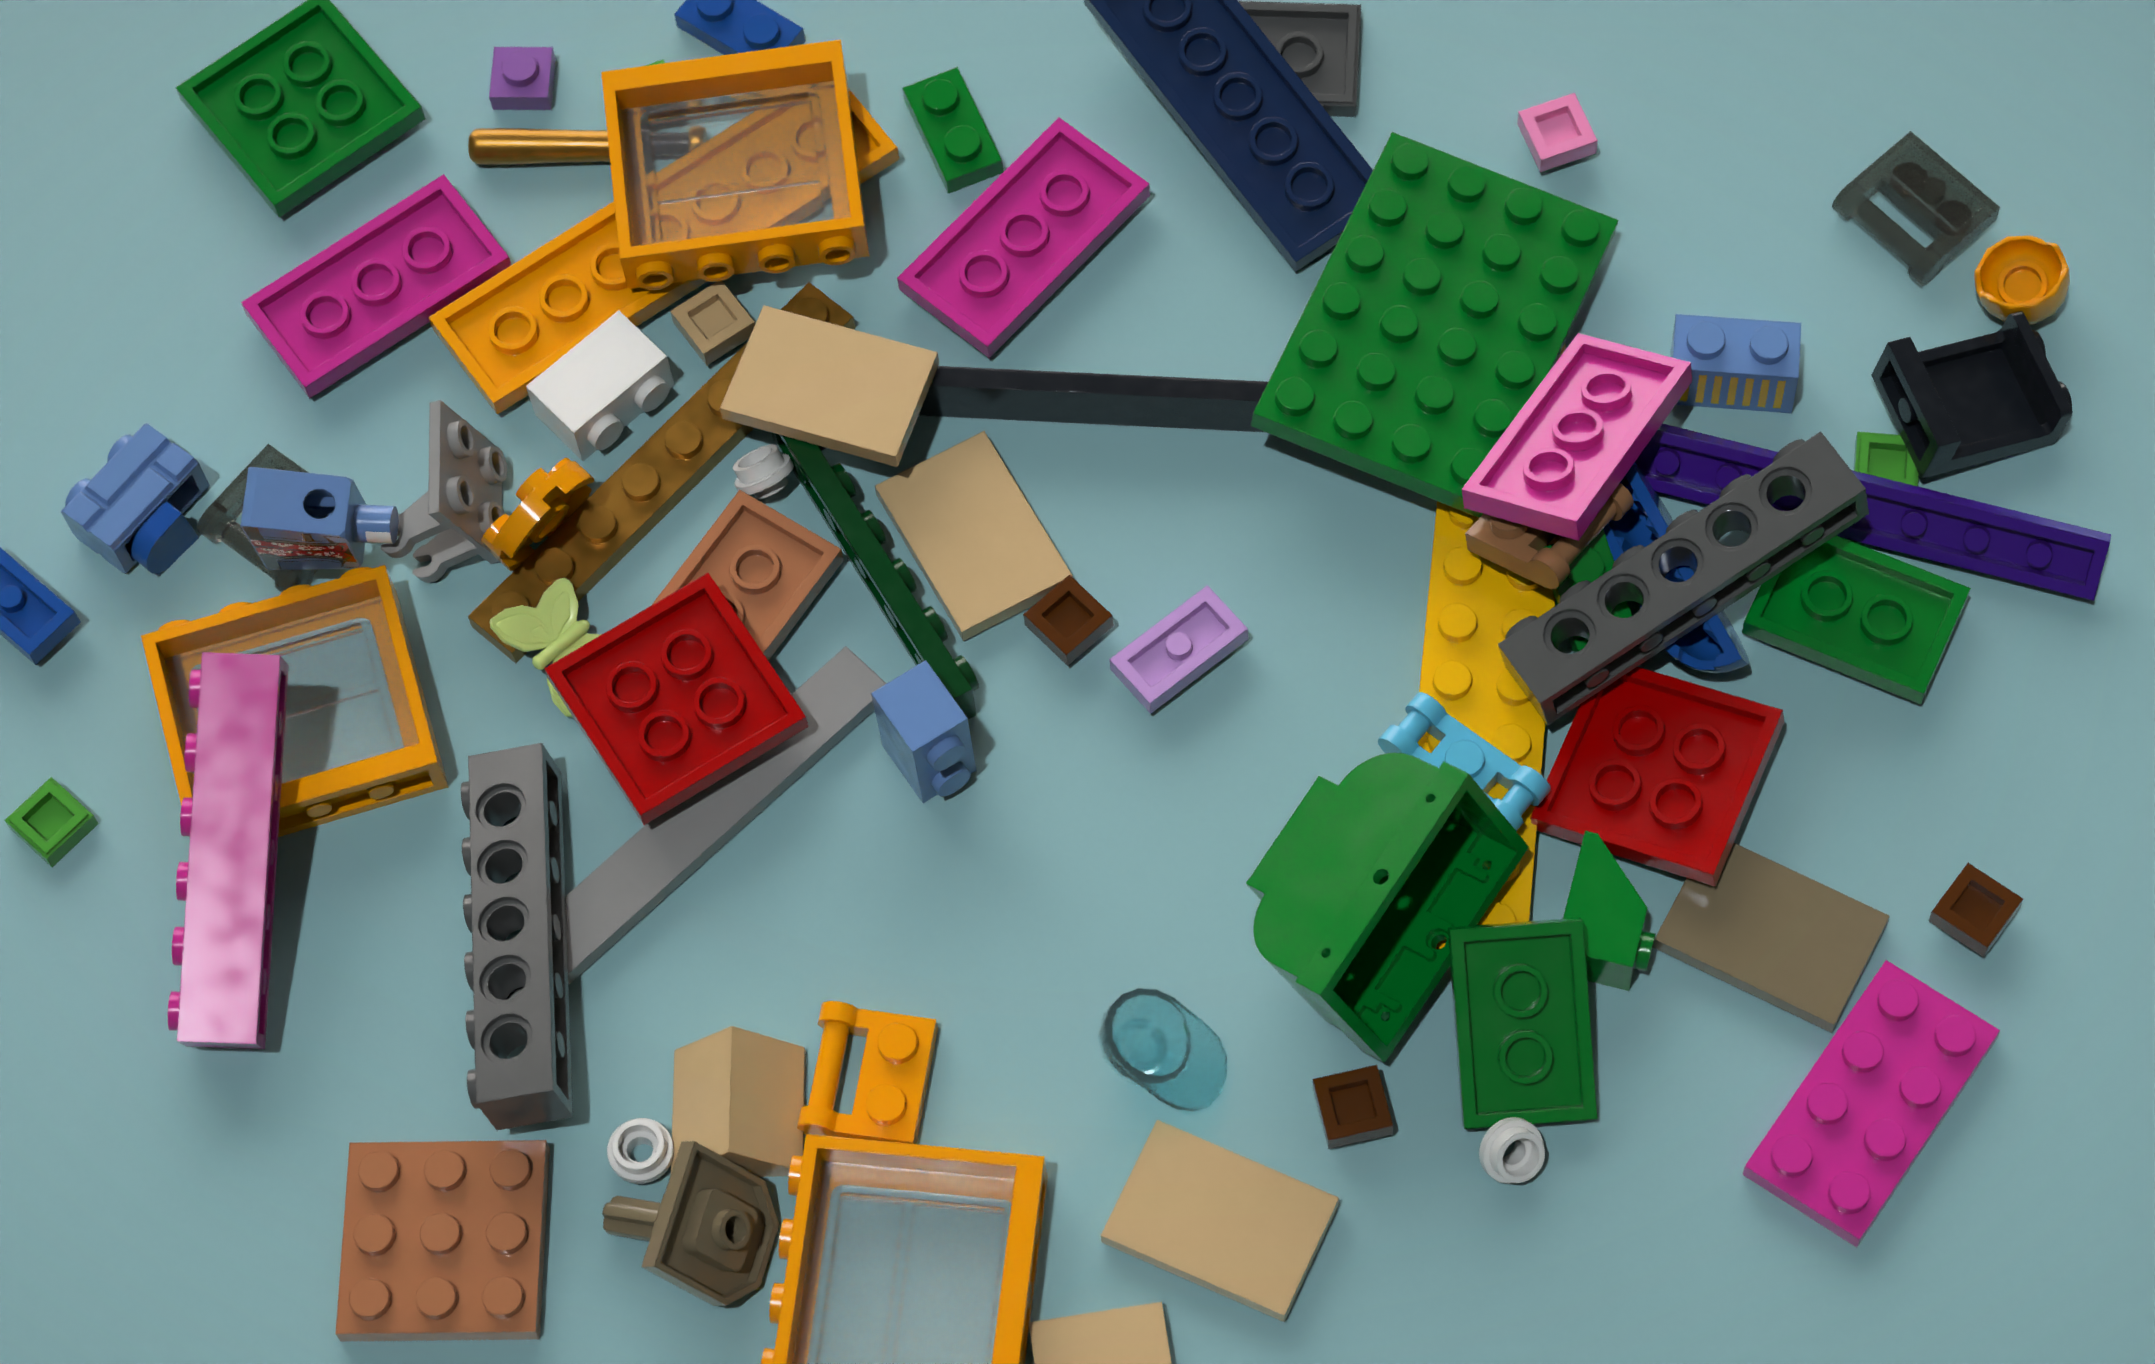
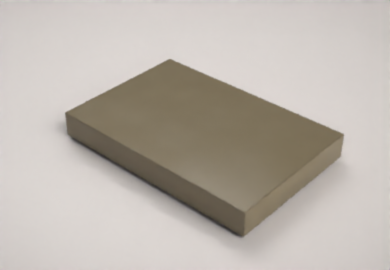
(1774, 936)

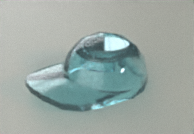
(1163, 1049)

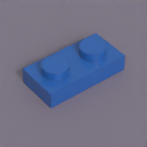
(737, 25)
(31, 613)

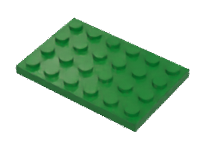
(1433, 320)

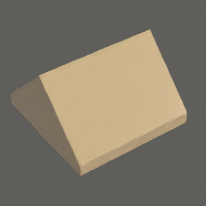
(741, 1099)

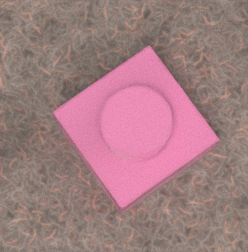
(1557, 132)

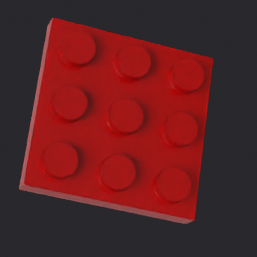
(676, 698)
(1660, 772)

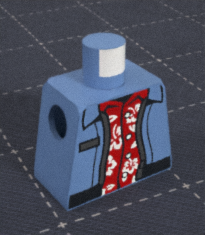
(311, 520)

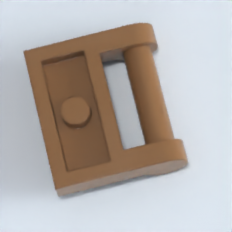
(1521, 546)

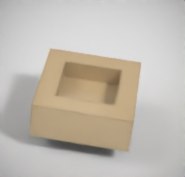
(713, 322)

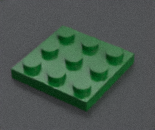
(300, 104)

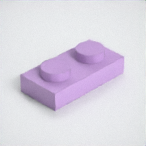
(1179, 649)

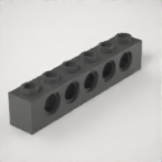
(1670, 609)
(538, 1080)

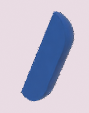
(1712, 645)

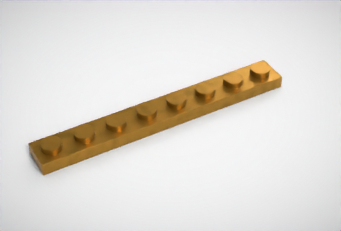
(638, 491)

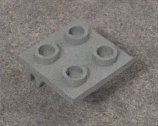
(460, 497)

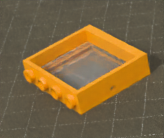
(734, 165)
(353, 694)
(907, 1255)

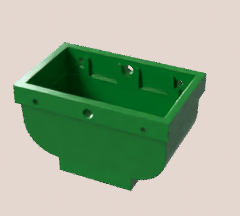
(1371, 885)

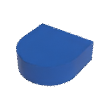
(162, 539)

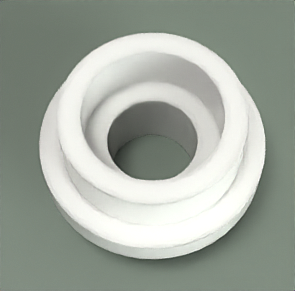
(762, 471)
(635, 1133)
(1524, 1159)

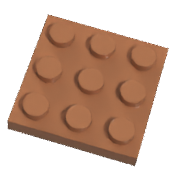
(443, 1241)

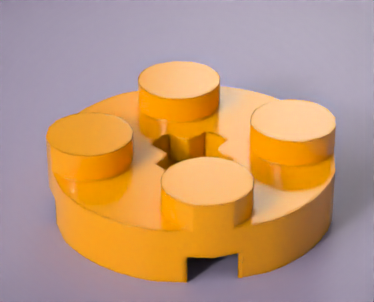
(544, 506)

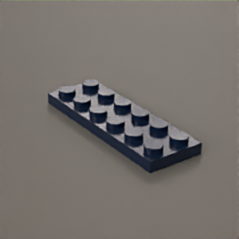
(1245, 116)

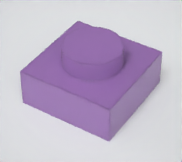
(522, 78)

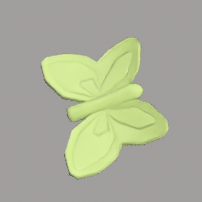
(546, 627)

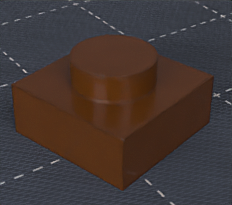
(1068, 620)
(1975, 909)
(1352, 1106)

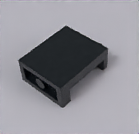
(1973, 397)

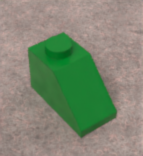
(1610, 915)

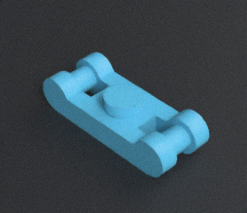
(1467, 752)

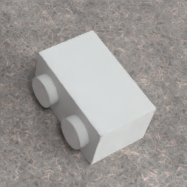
(601, 386)

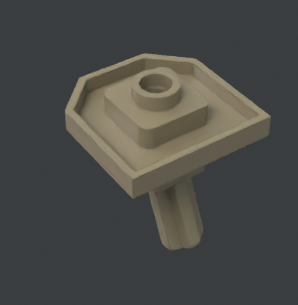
(707, 1231)

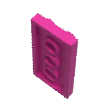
(1023, 237)
(375, 285)
(1577, 436)
(1871, 1103)

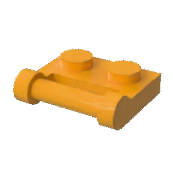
(890, 1077)

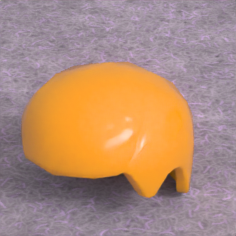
(2024, 277)

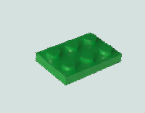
(1860, 615)
(1522, 1022)

